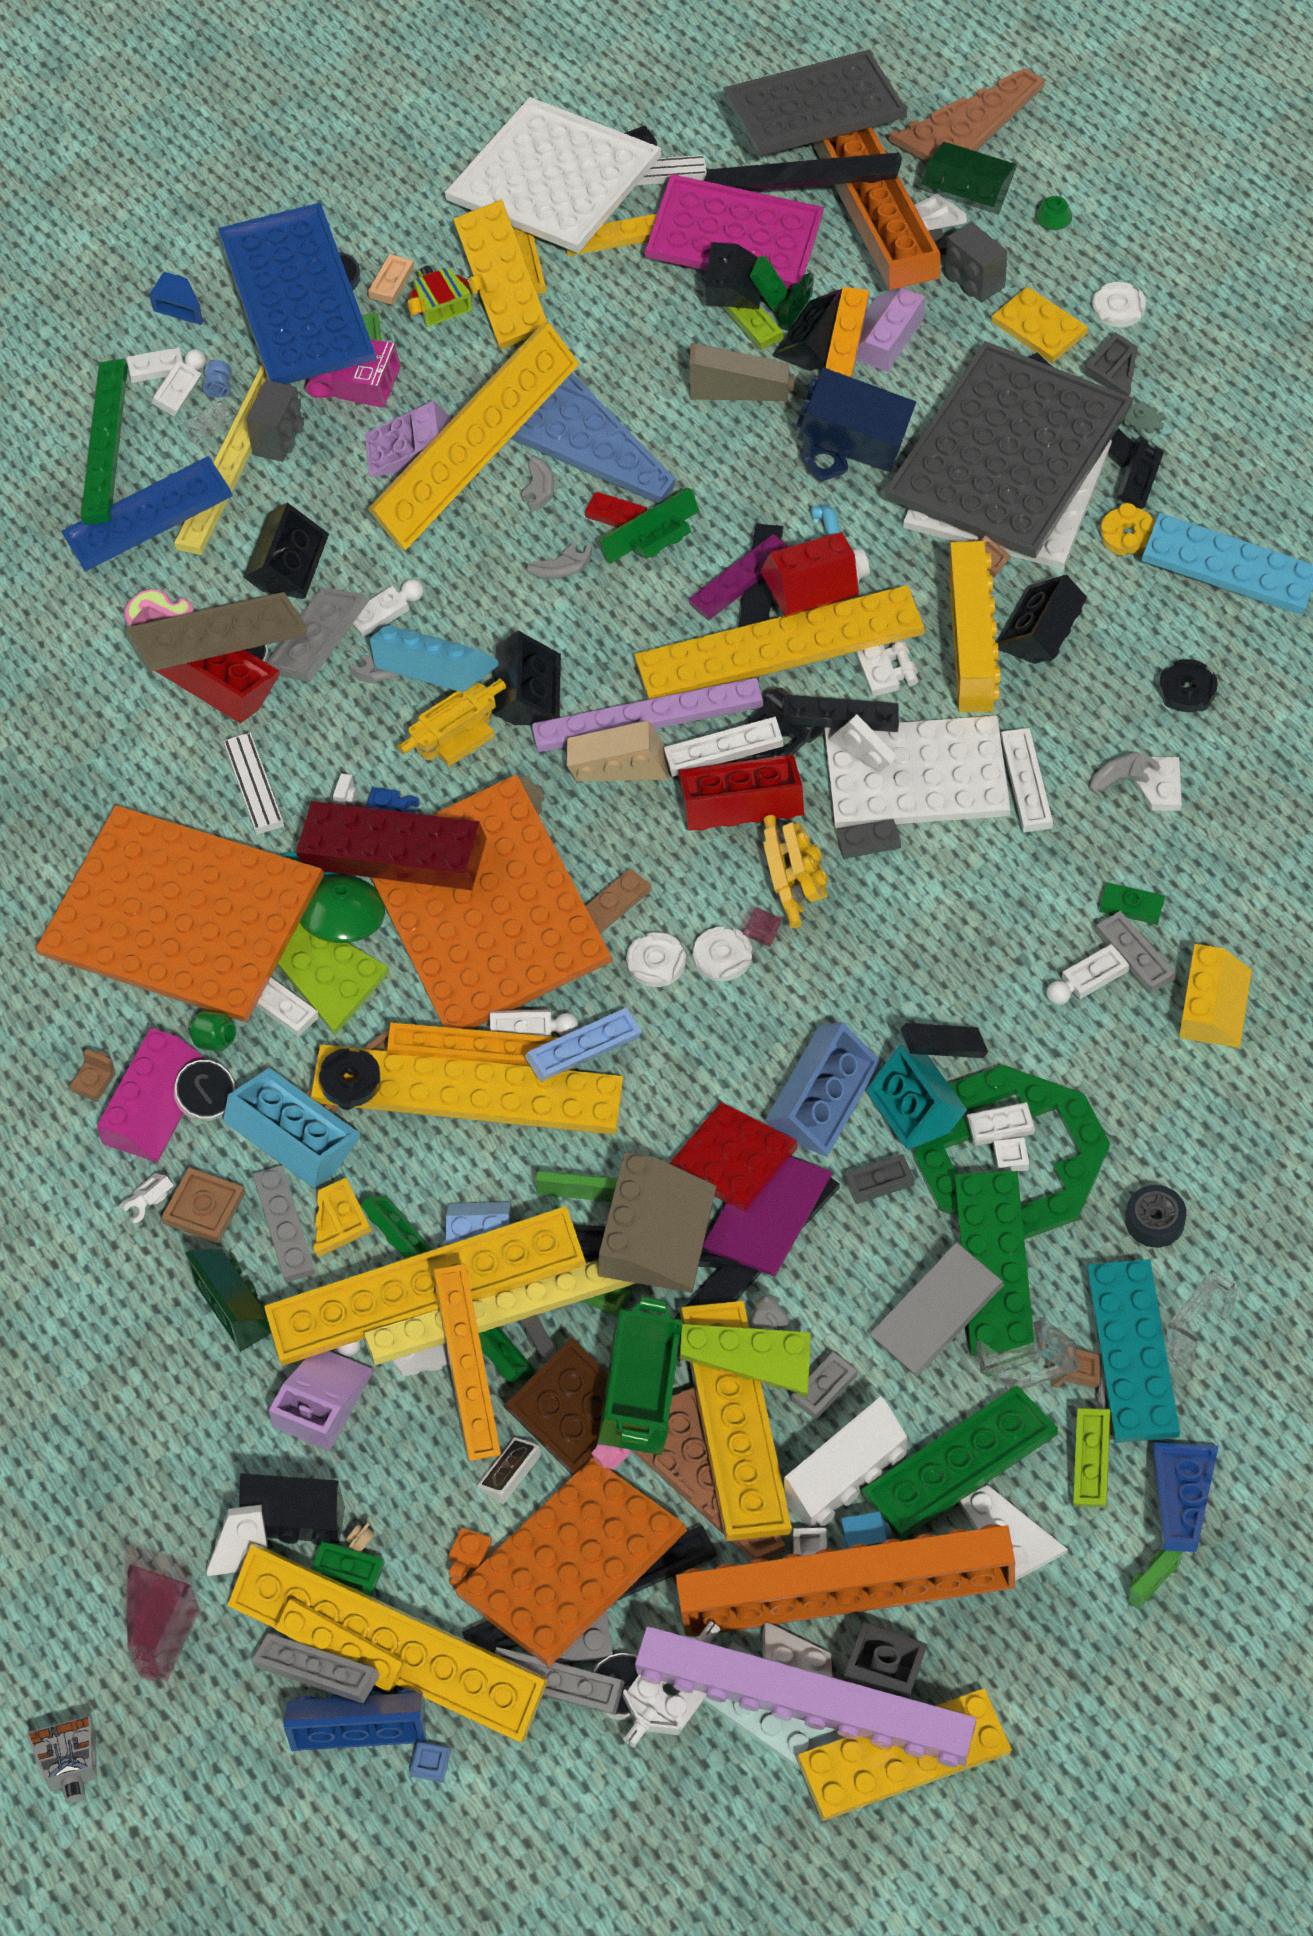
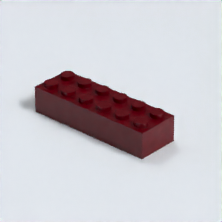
(392, 845)

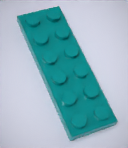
(1132, 1351)

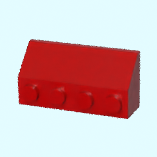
(229, 682)
(741, 792)

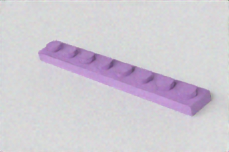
(659, 711)

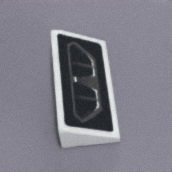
(509, 1469)

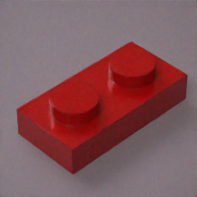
(612, 510)

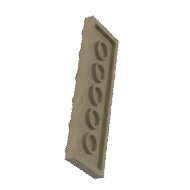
(216, 631)

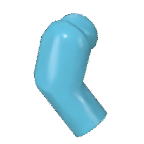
(827, 516)

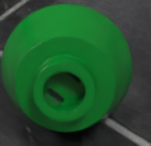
(1054, 213)

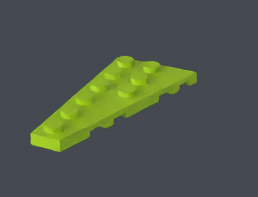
(330, 976)

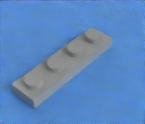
(284, 1224)
(315, 1668)
(572, 1683)

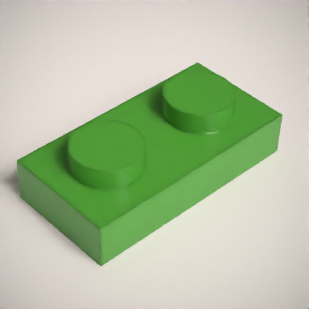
(1145, 1585)

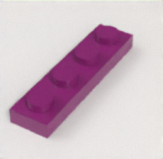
(734, 580)

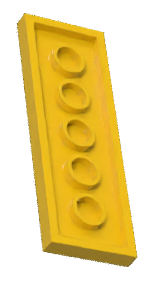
(496, 254)
(857, 1773)

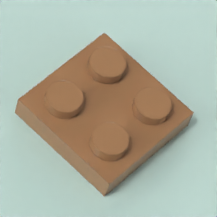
(203, 1205)

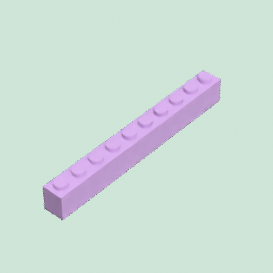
(806, 1696)

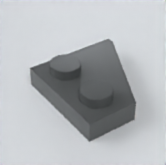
(1114, 364)

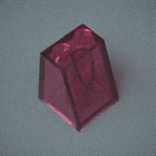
(157, 1621)

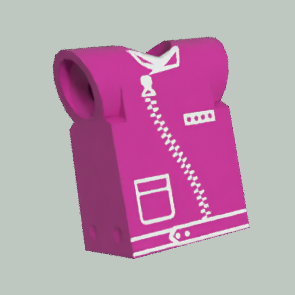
(362, 383)

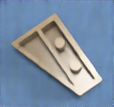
(618, 754)

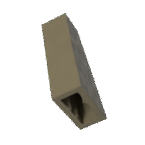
(737, 376)

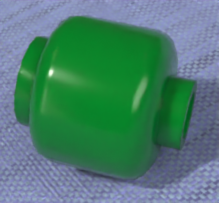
(212, 1031)

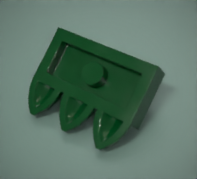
(797, 300)

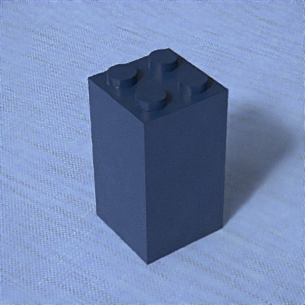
(855, 419)

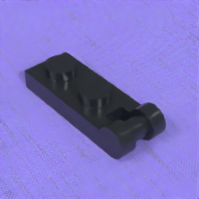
(1140, 473)

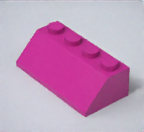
(144, 1106)

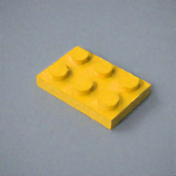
(1039, 324)

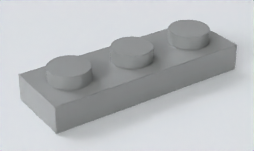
(1141, 956)

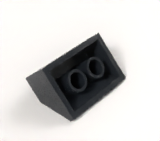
(811, 334)
(286, 553)
(1042, 620)
(530, 678)
(295, 1507)

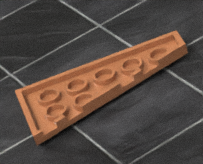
(688, 1471)

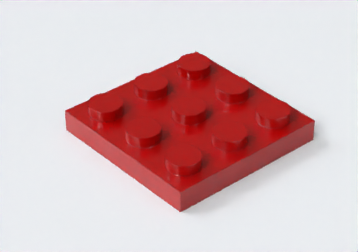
(735, 1155)

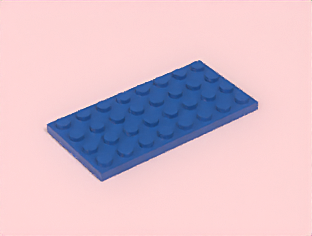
(296, 294)

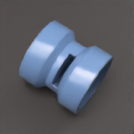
(217, 379)

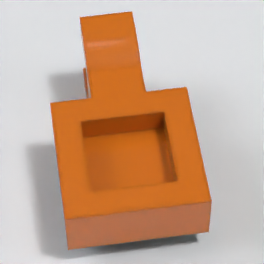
(466, 1554)

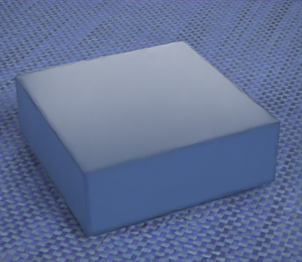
(430, 1762)

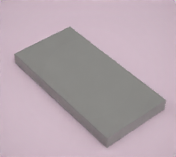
(327, 622)
(936, 1309)

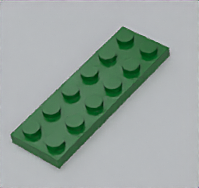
(994, 1235)
(959, 1462)

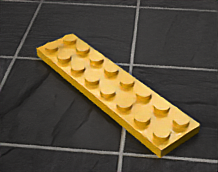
(738, 1439)

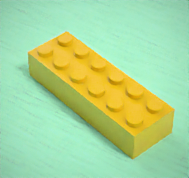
(973, 627)

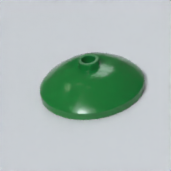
(343, 910)

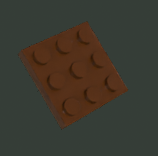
(563, 1405)

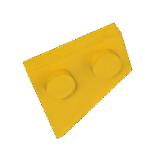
(338, 1218)

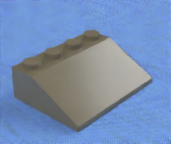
(656, 1224)

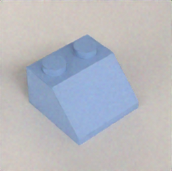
(473, 1219)

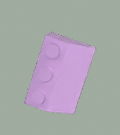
(889, 327)

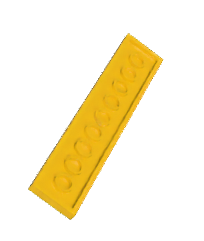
(473, 436)
(780, 643)
(488, 1092)
(407, 1288)
(438, 1663)

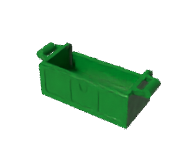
(640, 1378)

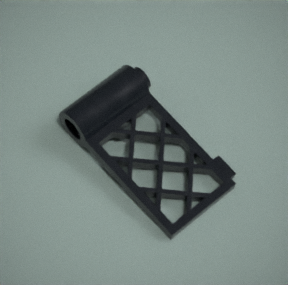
(799, 733)

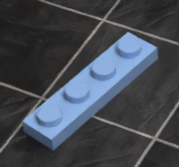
(583, 1044)

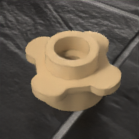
(360, 1537)

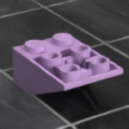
(403, 439)
(319, 1398)

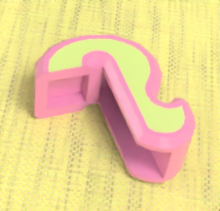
(154, 605)

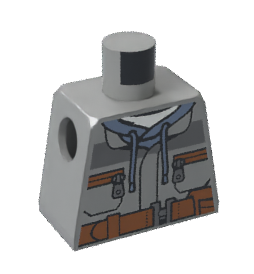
(66, 1756)

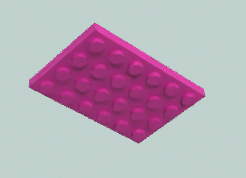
(707, 212)

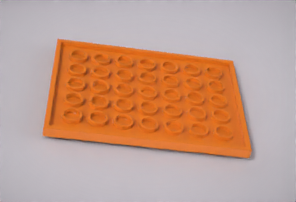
(180, 913)
(510, 934)

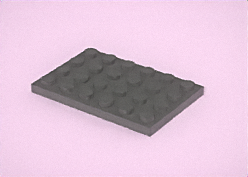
(814, 102)

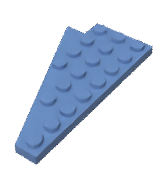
(588, 436)

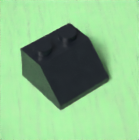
(729, 277)

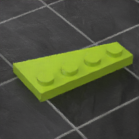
(757, 1354)

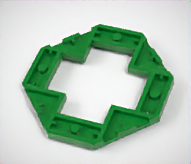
(1075, 1174)

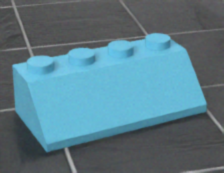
(429, 658)
(290, 1127)

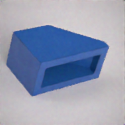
(176, 298)

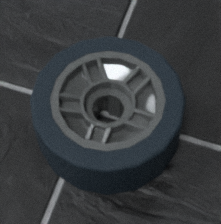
(1152, 1201)

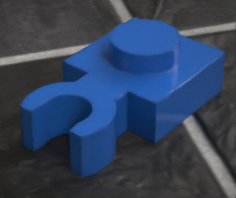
(391, 800)

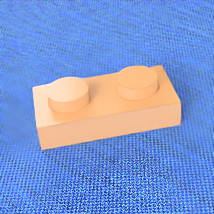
(391, 279)

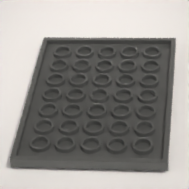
(1009, 449)

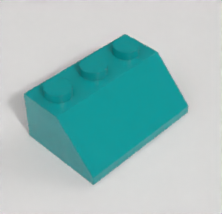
(915, 1098)

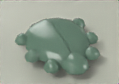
(1144, 418)

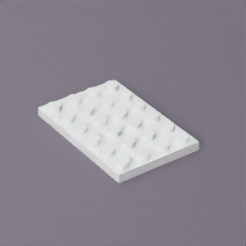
(940, 775)

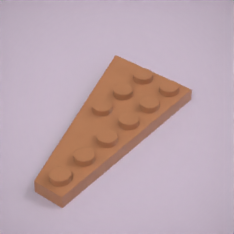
(970, 120)

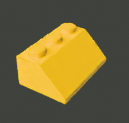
(1215, 997)

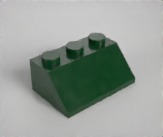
(968, 177)
(229, 1296)

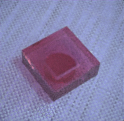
(762, 926)

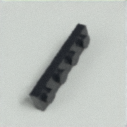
(837, 712)

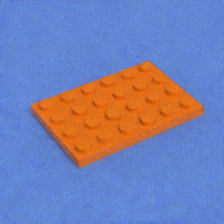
(570, 1561)

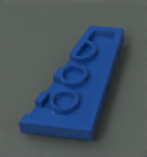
(1182, 1489)

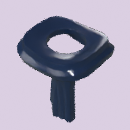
(810, 451)

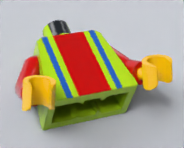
(442, 294)

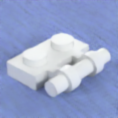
(879, 672)

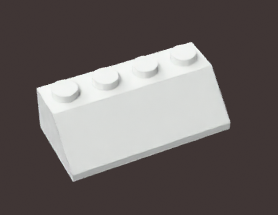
(845, 1465)

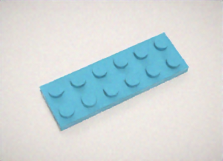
(1230, 563)

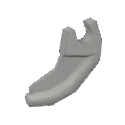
(541, 485)
(563, 566)
(369, 672)
(1125, 767)

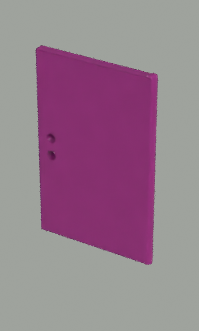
(772, 1222)

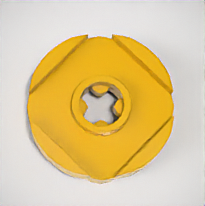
(1127, 517)

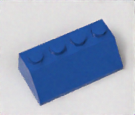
(348, 1723)

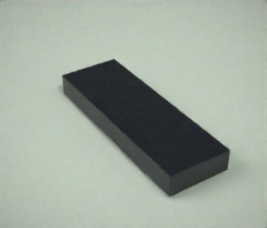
(944, 1040)

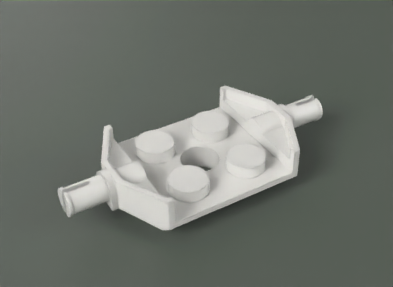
(659, 1711)

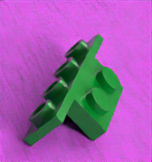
(652, 529)

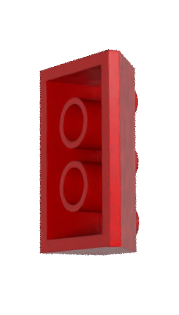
(812, 574)

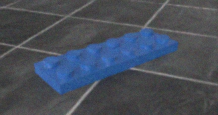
(148, 513)

